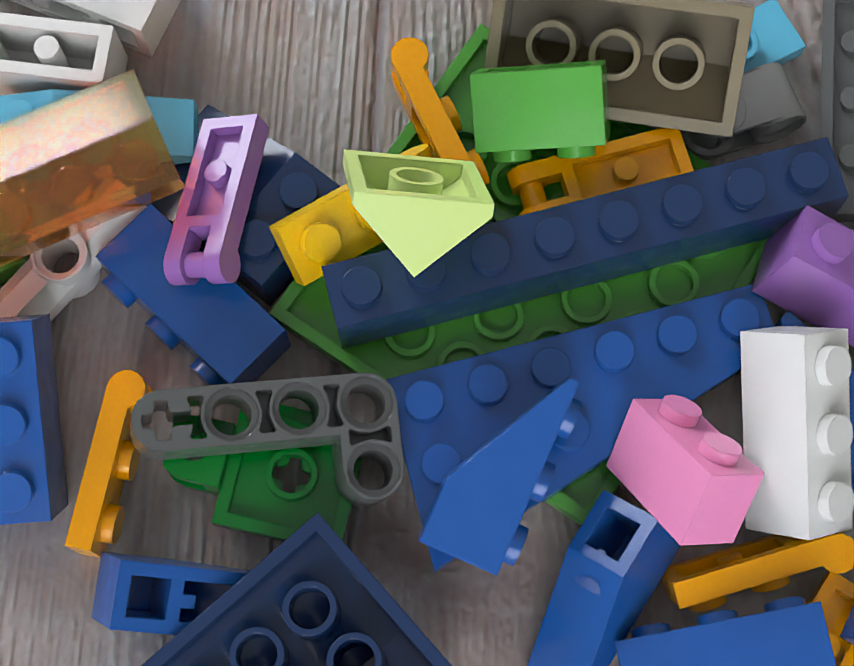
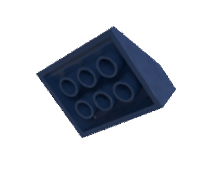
(303, 608)

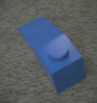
(156, 592)

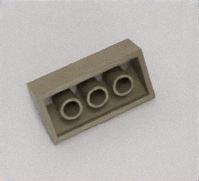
(664, 58)

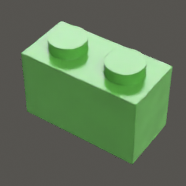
(540, 109)

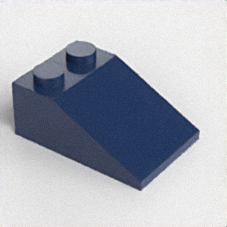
(281, 187)

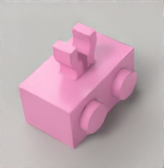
(684, 470)

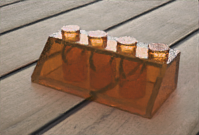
(80, 165)

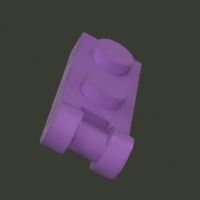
(216, 201)

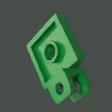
(249, 494)

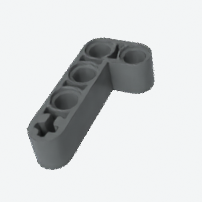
(267, 430)

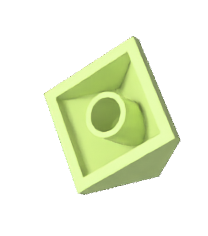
(417, 202)

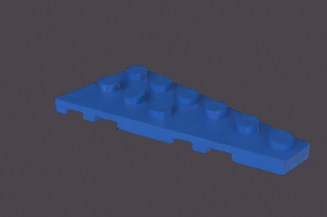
(643, 356)

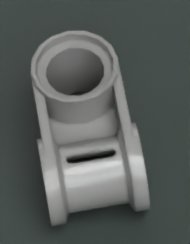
(764, 115)

